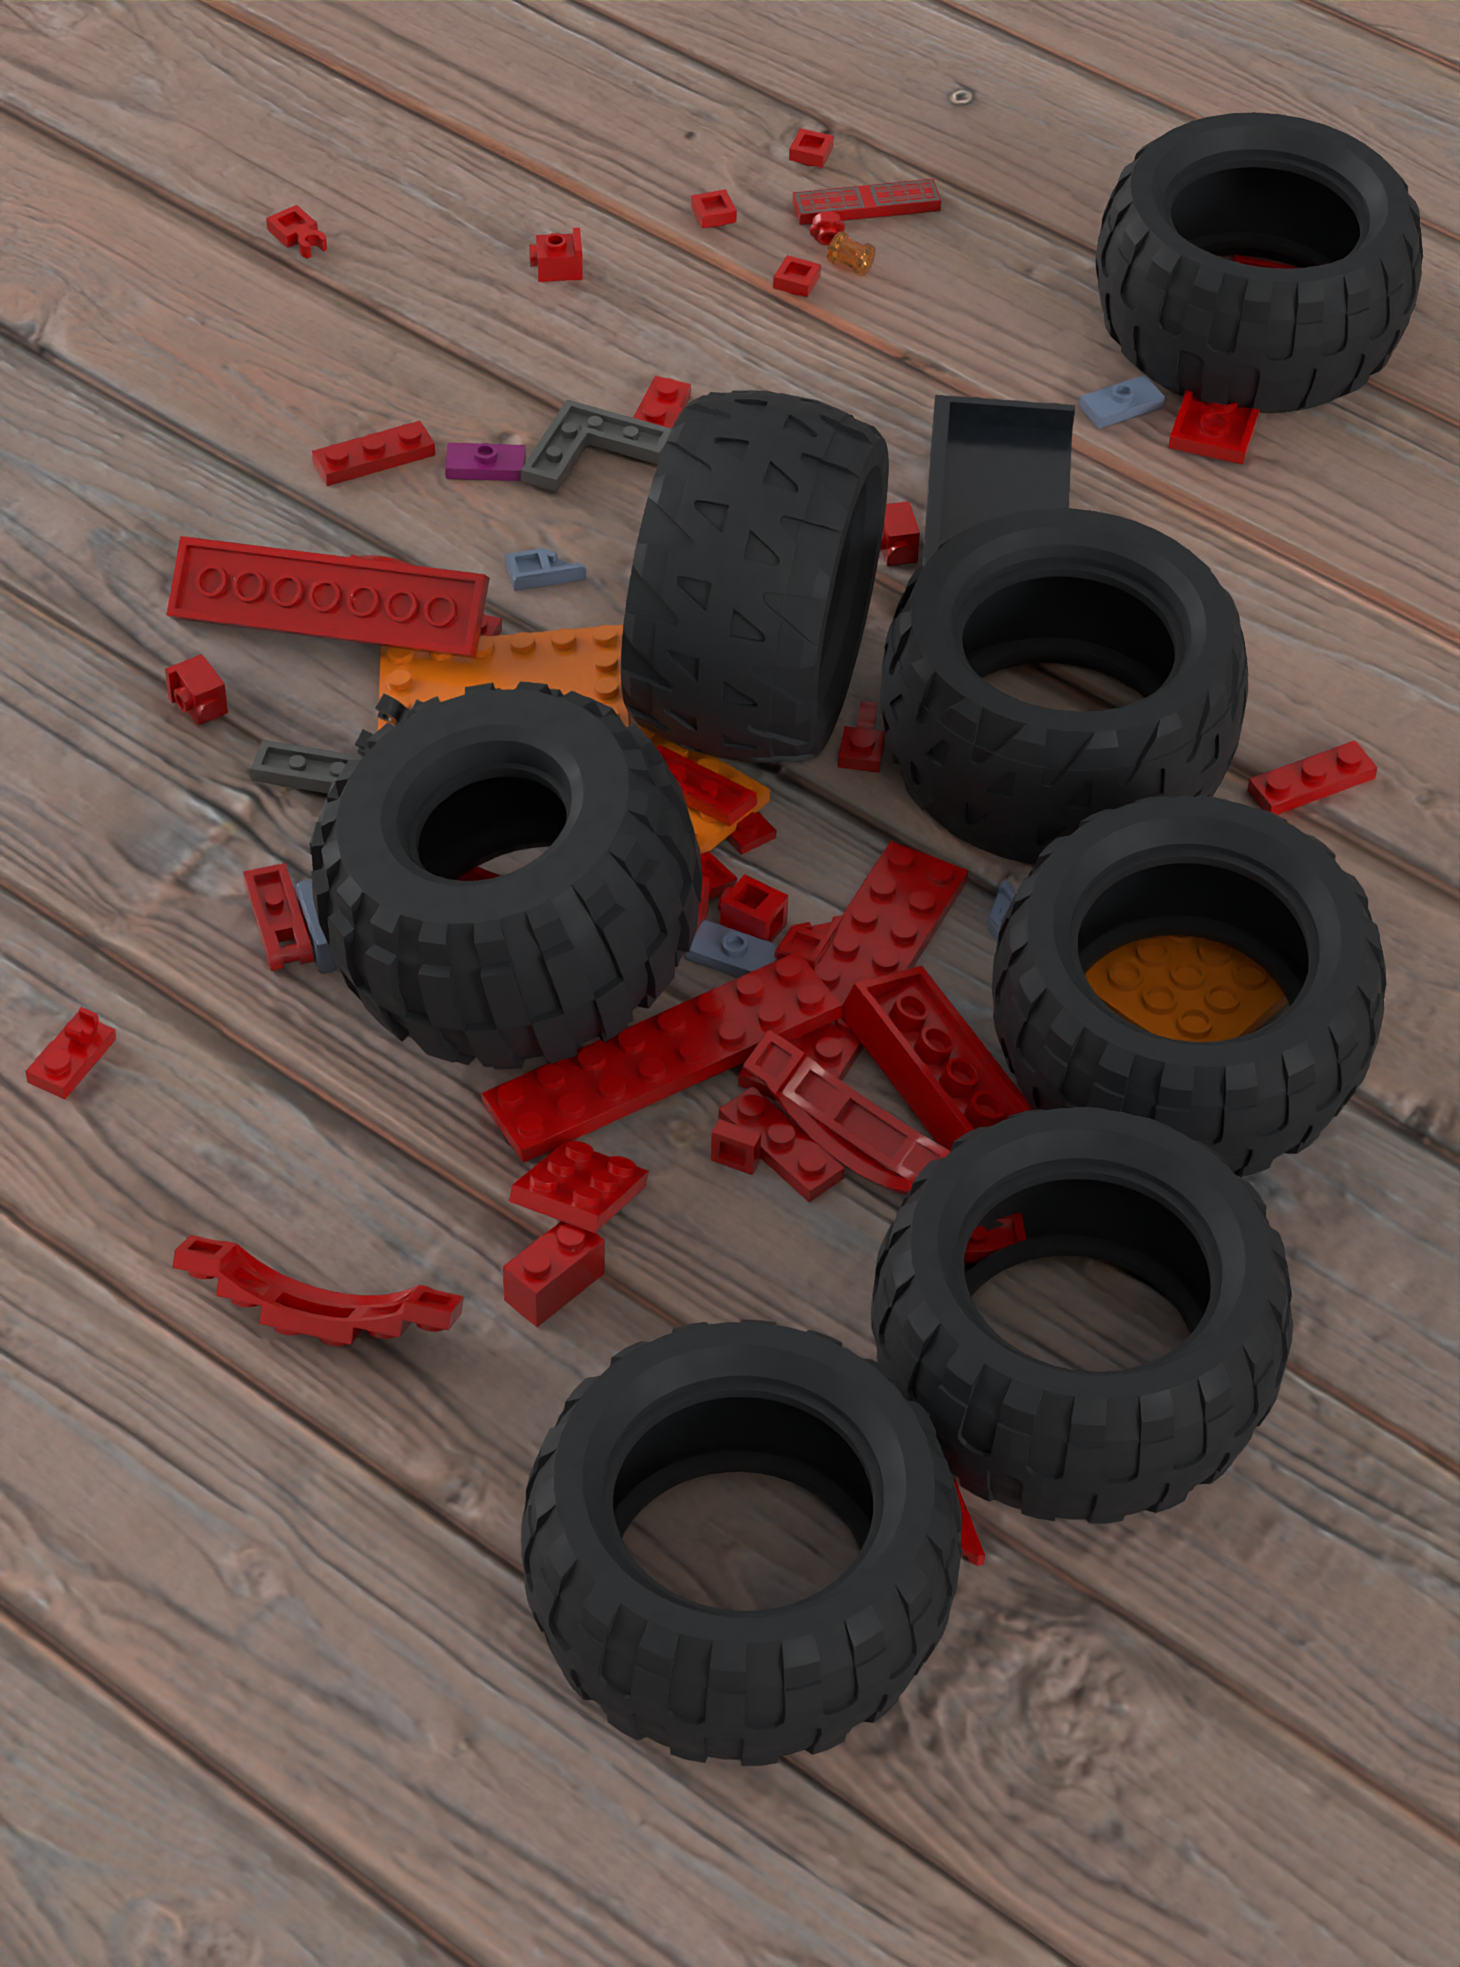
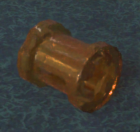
(851, 253)

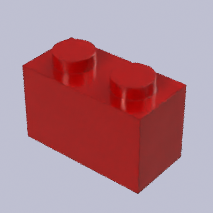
(553, 1271)

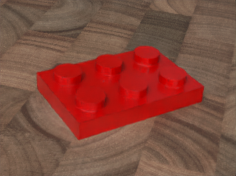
(579, 1185)

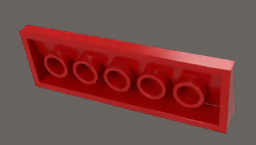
(930, 1054)

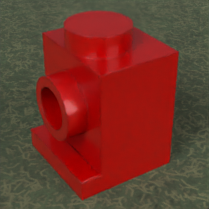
(557, 256)
(900, 535)
(197, 689)
(754, 909)

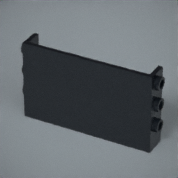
(994, 462)

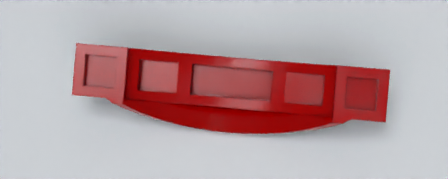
(841, 1118)
(309, 1310)

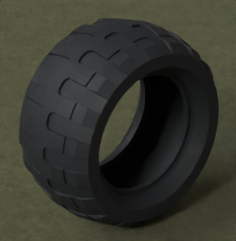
(1272, 193)
(1214, 876)
(1108, 1193)
(753, 1404)

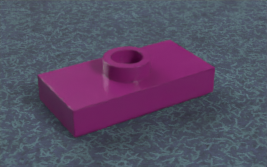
(484, 461)

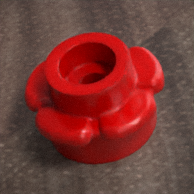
(826, 226)

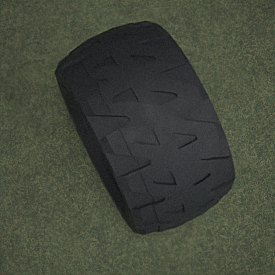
(754, 575)
(1068, 593)

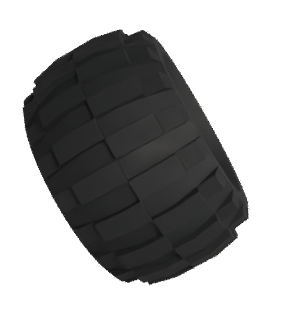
(523, 956)

